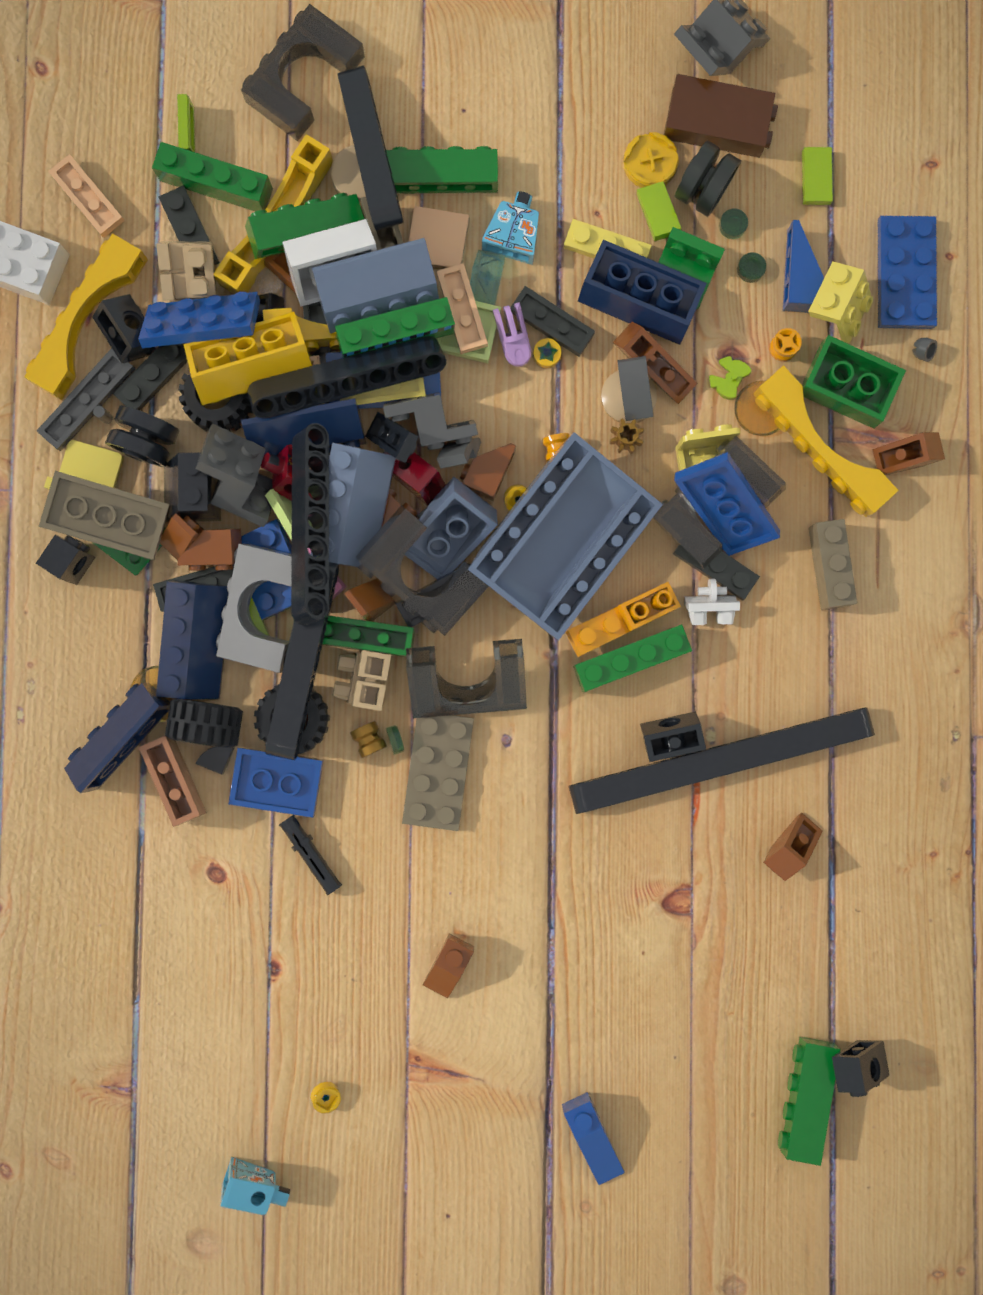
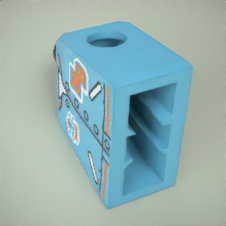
(513, 230)
(251, 1188)

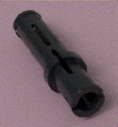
(310, 854)

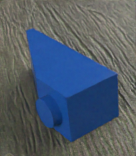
(802, 271)
(592, 1138)

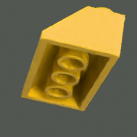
(231, 364)

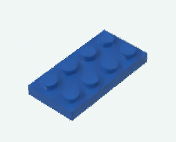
(907, 272)
(200, 319)
(727, 504)

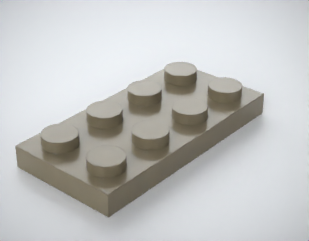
(104, 515)
(438, 772)

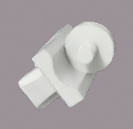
(724, 604)

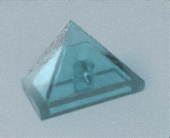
(486, 276)

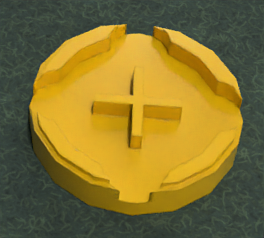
(650, 159)

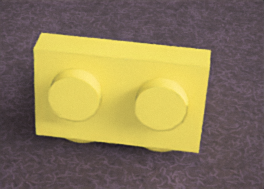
(843, 299)
(700, 445)
(90, 464)

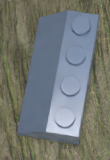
(375, 283)
(356, 499)

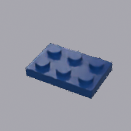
(270, 597)
(275, 783)

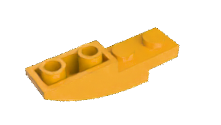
(622, 619)

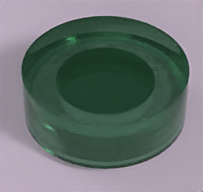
(733, 223)
(751, 267)
(395, 739)

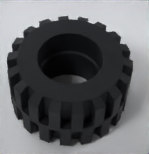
(225, 417)
(204, 723)
(316, 725)

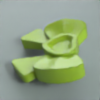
(728, 387)

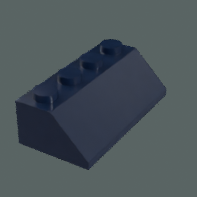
(641, 292)
(339, 418)
(189, 641)
(117, 738)

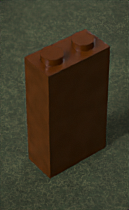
(722, 113)

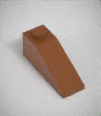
(661, 366)
(370, 599)

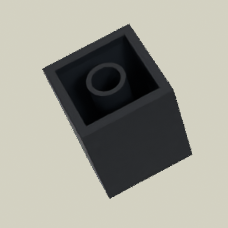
(189, 489)

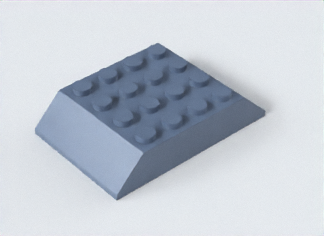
(564, 536)

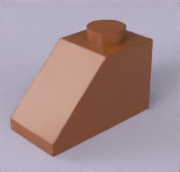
(909, 453)
(488, 471)
(793, 847)
(449, 965)

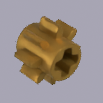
(623, 443)

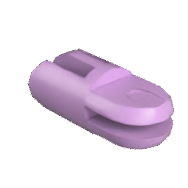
(515, 343)

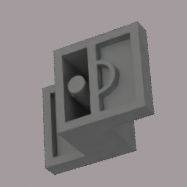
(722, 36)
(431, 420)
(237, 468)

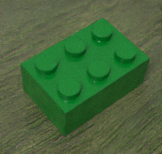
(852, 382)

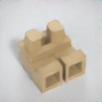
(189, 269)
(365, 684)

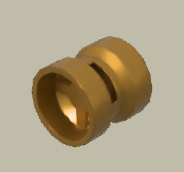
(368, 739)

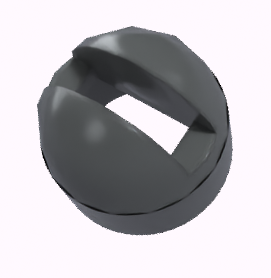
(925, 349)

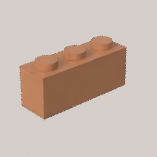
(172, 780)

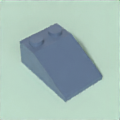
(455, 526)

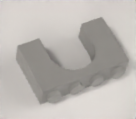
(239, 636)

